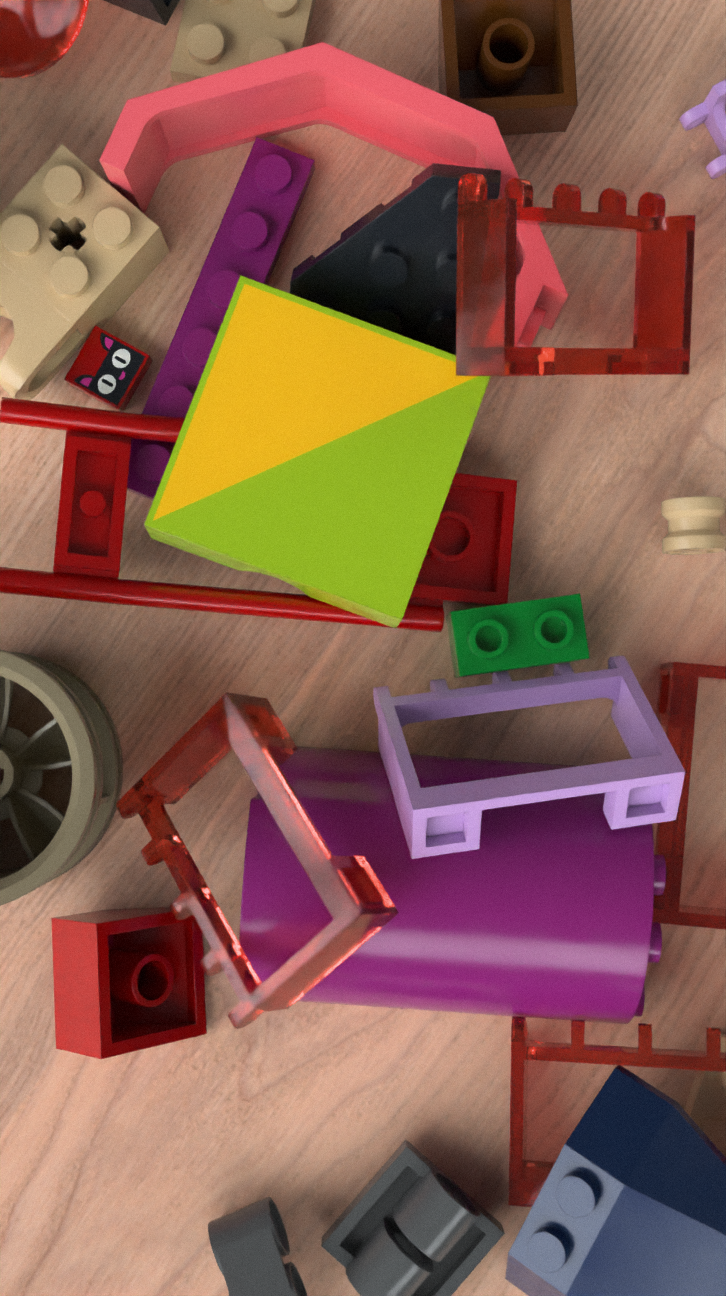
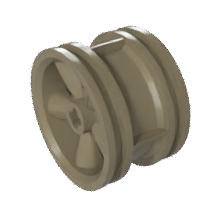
(77, 736)

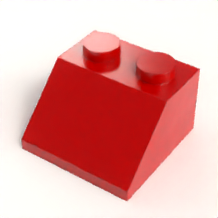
(126, 980)

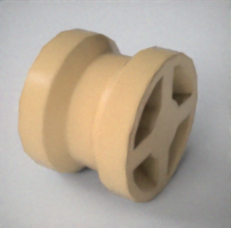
(693, 525)

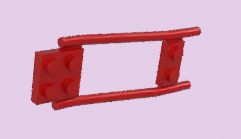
(462, 565)

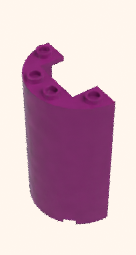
(526, 926)

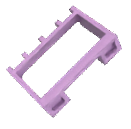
(450, 815)

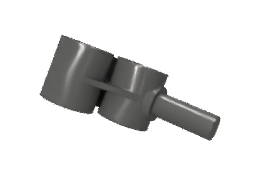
(251, 1250)

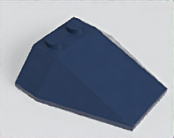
(628, 1204)

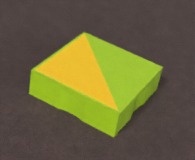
(317, 452)

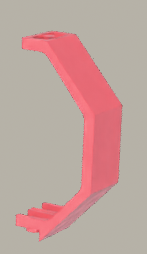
(334, 90)

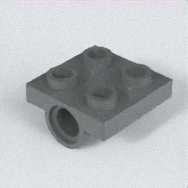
(411, 1231)

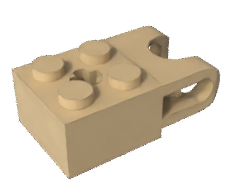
(61, 291)

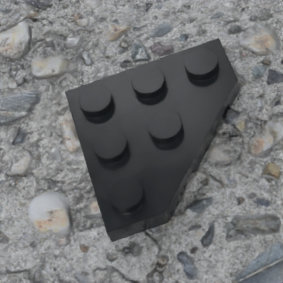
(398, 261)

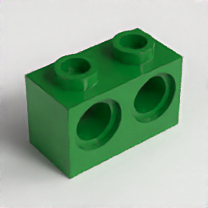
(517, 635)

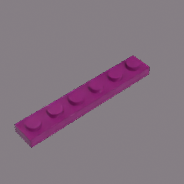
(244, 246)

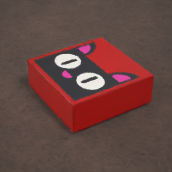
(108, 369)

